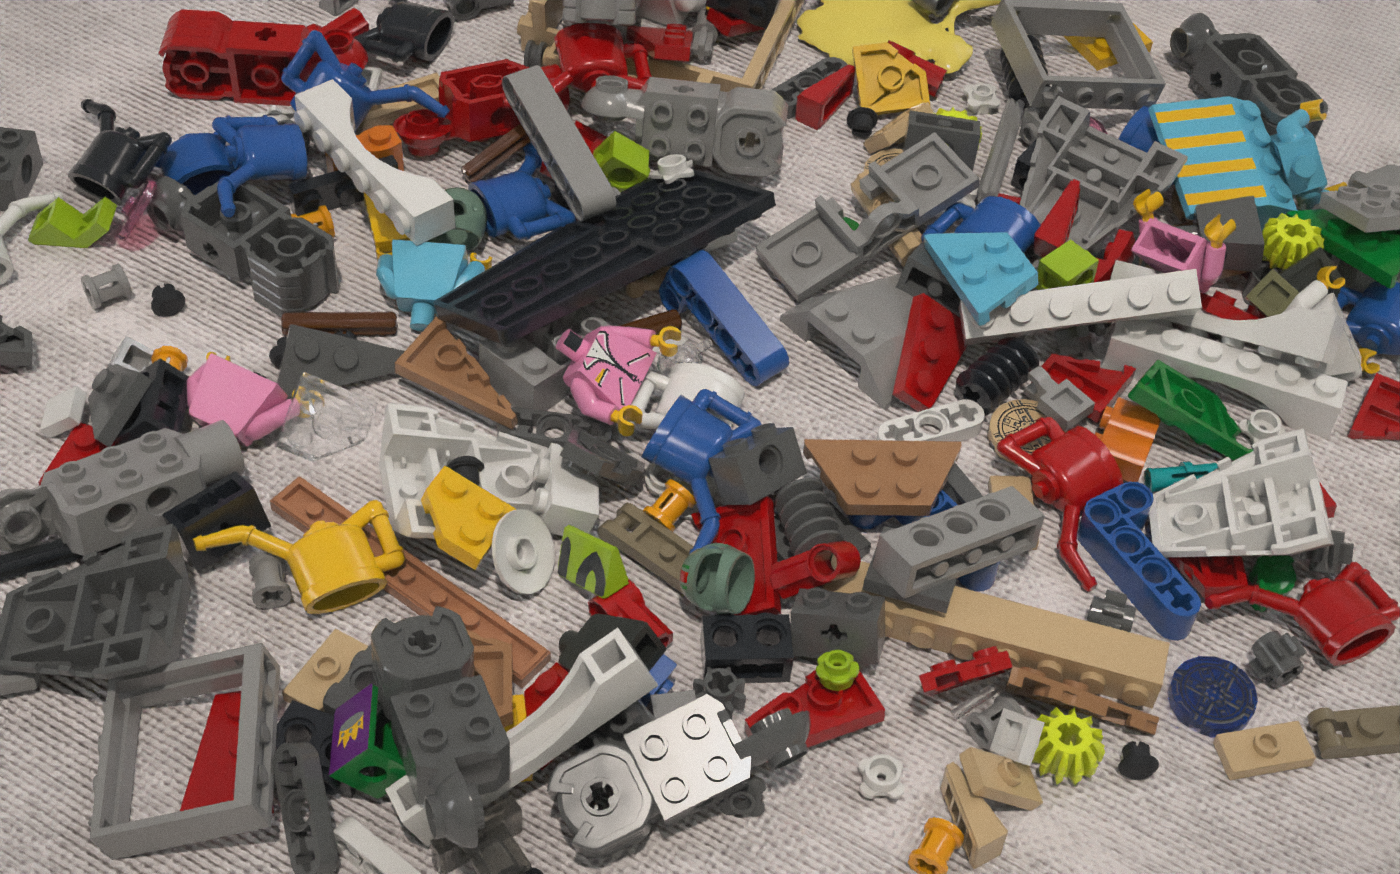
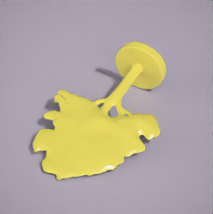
(851, 23)

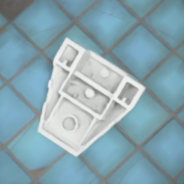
(421, 443)
(1246, 506)

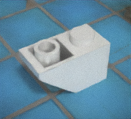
(564, 494)

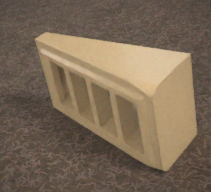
(972, 815)

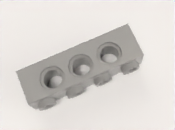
(957, 541)

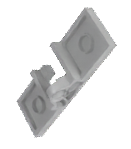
(1365, 208)
(823, 245)

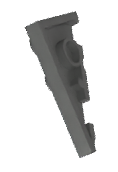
(332, 358)

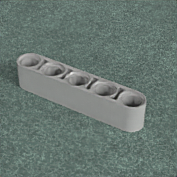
(559, 143)

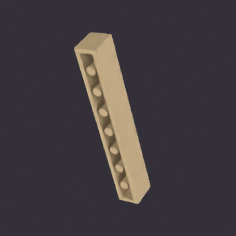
(1061, 646)

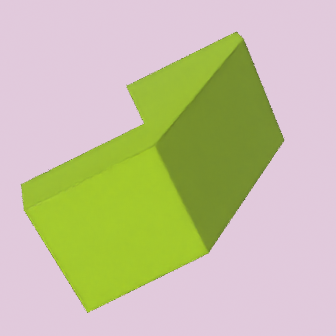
(67, 227)

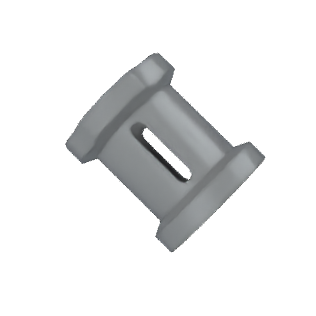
(92, 286)
(269, 579)
(984, 724)

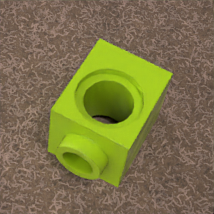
(622, 161)
(1066, 267)

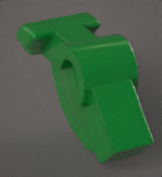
(1274, 575)

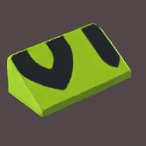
(591, 563)

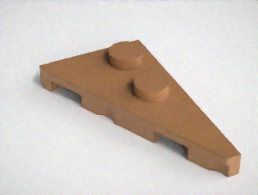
(447, 369)
(1070, 694)

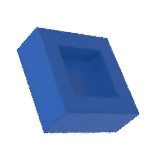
(661, 673)

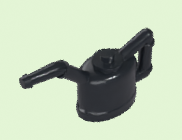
(409, 31)
(116, 157)

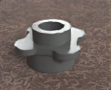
(751, 804)

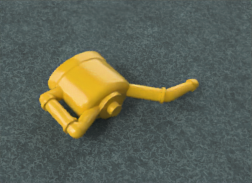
(331, 560)

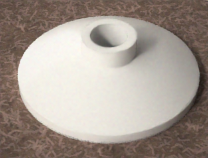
(523, 551)

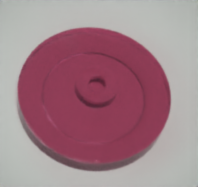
(134, 209)

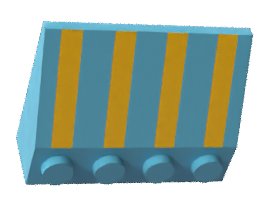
(1226, 154)

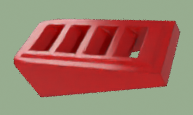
(825, 97)
(1059, 221)

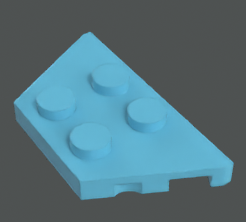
(982, 269)

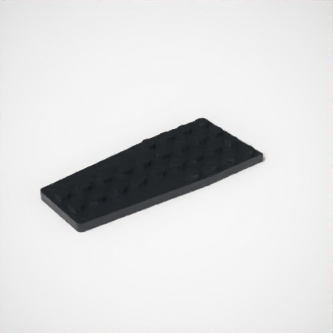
(597, 256)

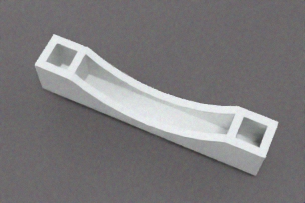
(411, 201)
(1086, 304)
(1299, 331)
(1294, 393)
(596, 689)

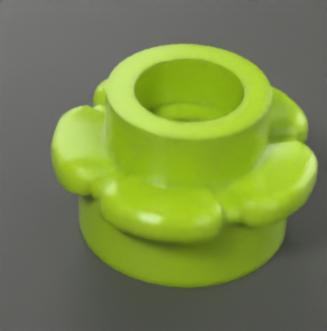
(837, 669)

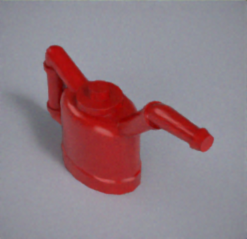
(593, 52)
(1065, 475)
(1340, 615)

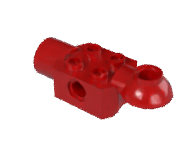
(474, 104)

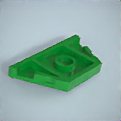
(1371, 252)
(1189, 407)

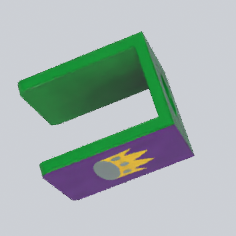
(355, 748)

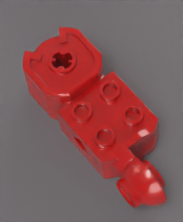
(241, 59)

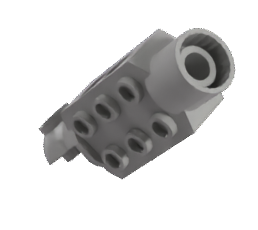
(118, 489)

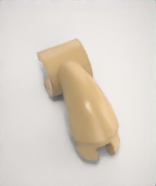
(651, 283)

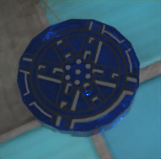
(1212, 695)

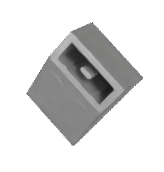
(531, 367)

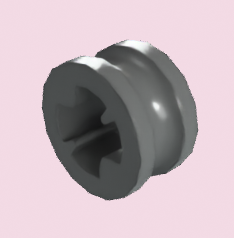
(534, 53)

